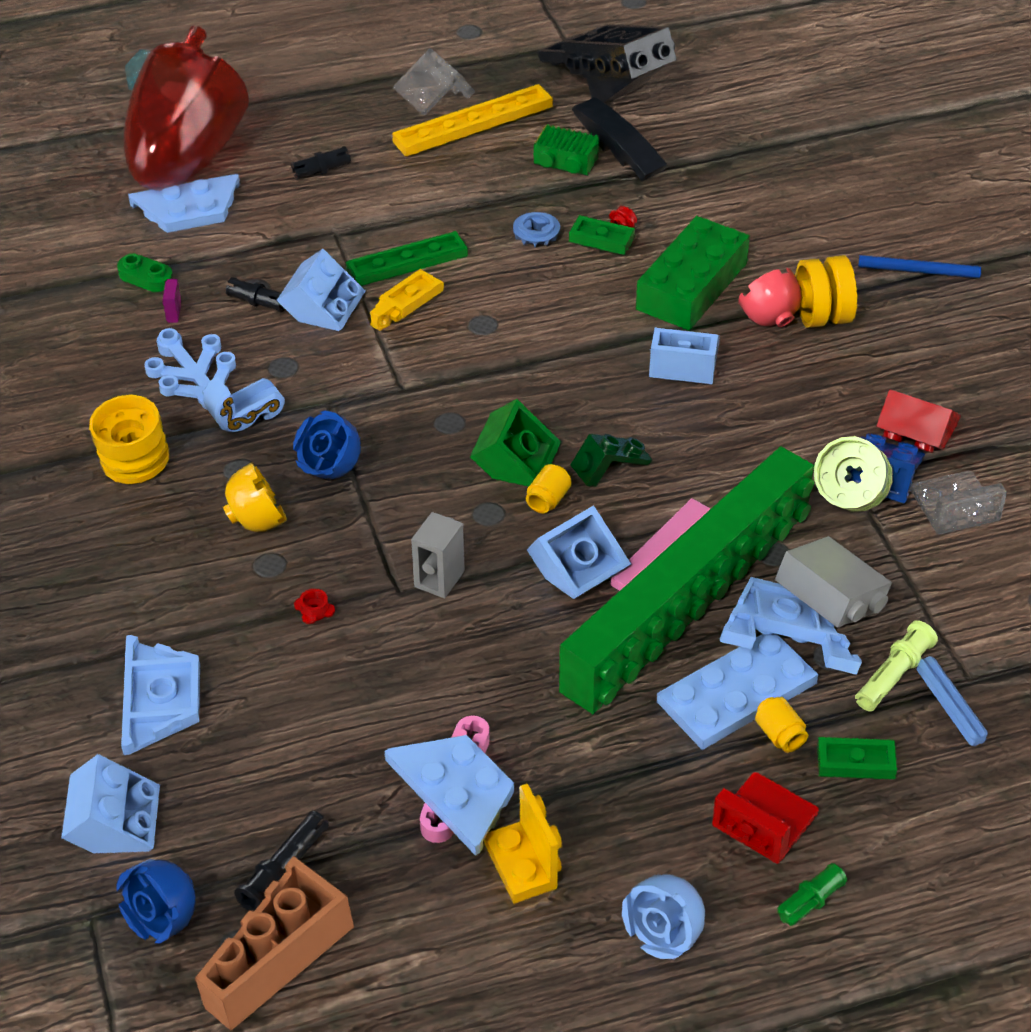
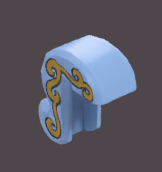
(242, 408)

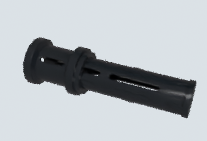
(296, 845)

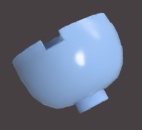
(664, 915)

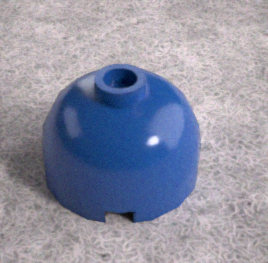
(327, 446)
(156, 899)

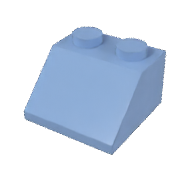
(578, 554)

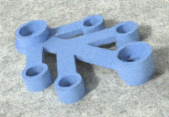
(171, 345)

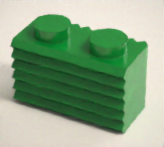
(566, 150)

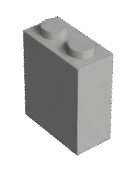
(833, 581)

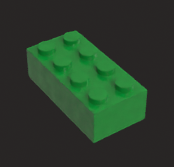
(692, 272)

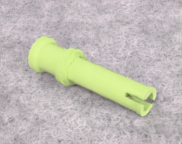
(903, 656)

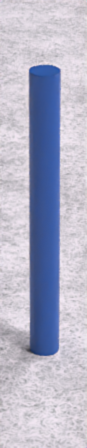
(919, 266)

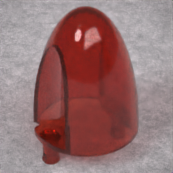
(180, 112)

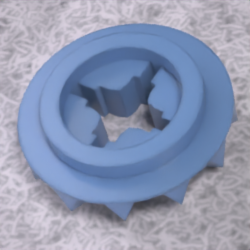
(546, 228)

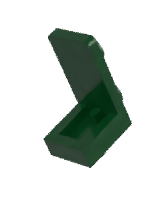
(601, 450)

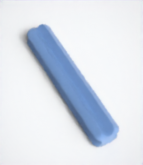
(952, 701)

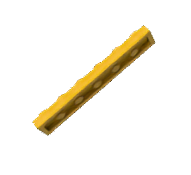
(472, 120)

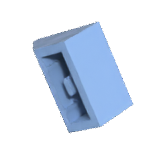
(321, 293)
(683, 355)
(110, 808)

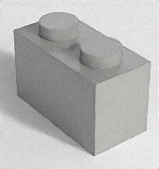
(438, 554)

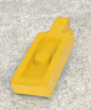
(405, 298)

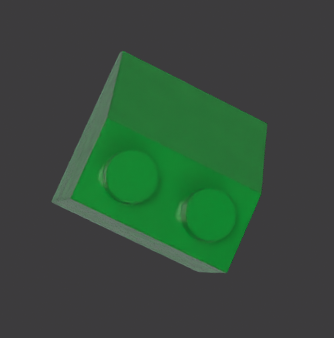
(514, 445)

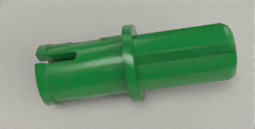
(812, 894)

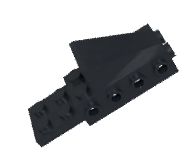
(614, 57)

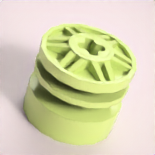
(834, 468)

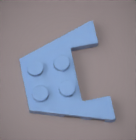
(776, 610)

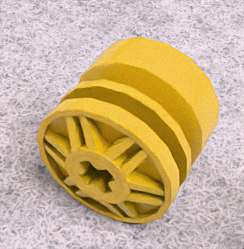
(129, 439)

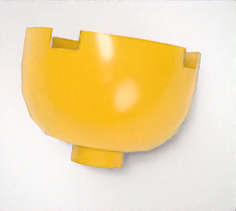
(252, 501)

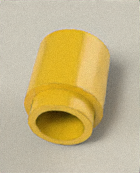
(548, 488)
(781, 724)

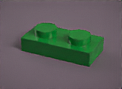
(601, 235)
(856, 758)

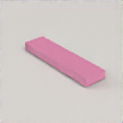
(659, 542)

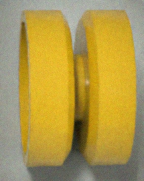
(827, 291)

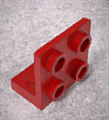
(763, 816)

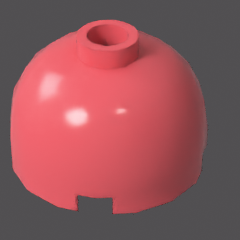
(772, 299)

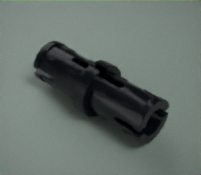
(320, 163)
(255, 293)

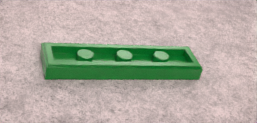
(406, 258)

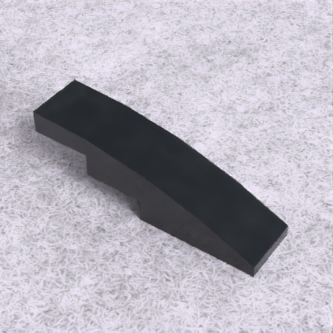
(619, 137)

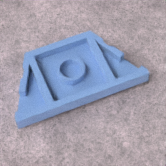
(189, 203)
(158, 693)
(456, 784)

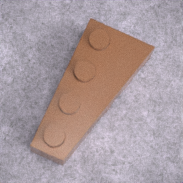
(275, 944)

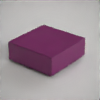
(172, 300)

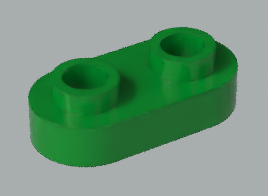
(144, 272)

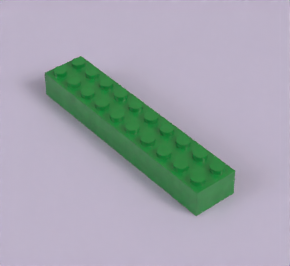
(684, 580)

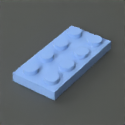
(730, 689)

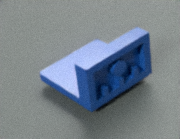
(903, 460)

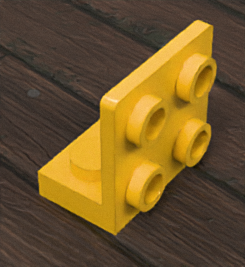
(526, 850)

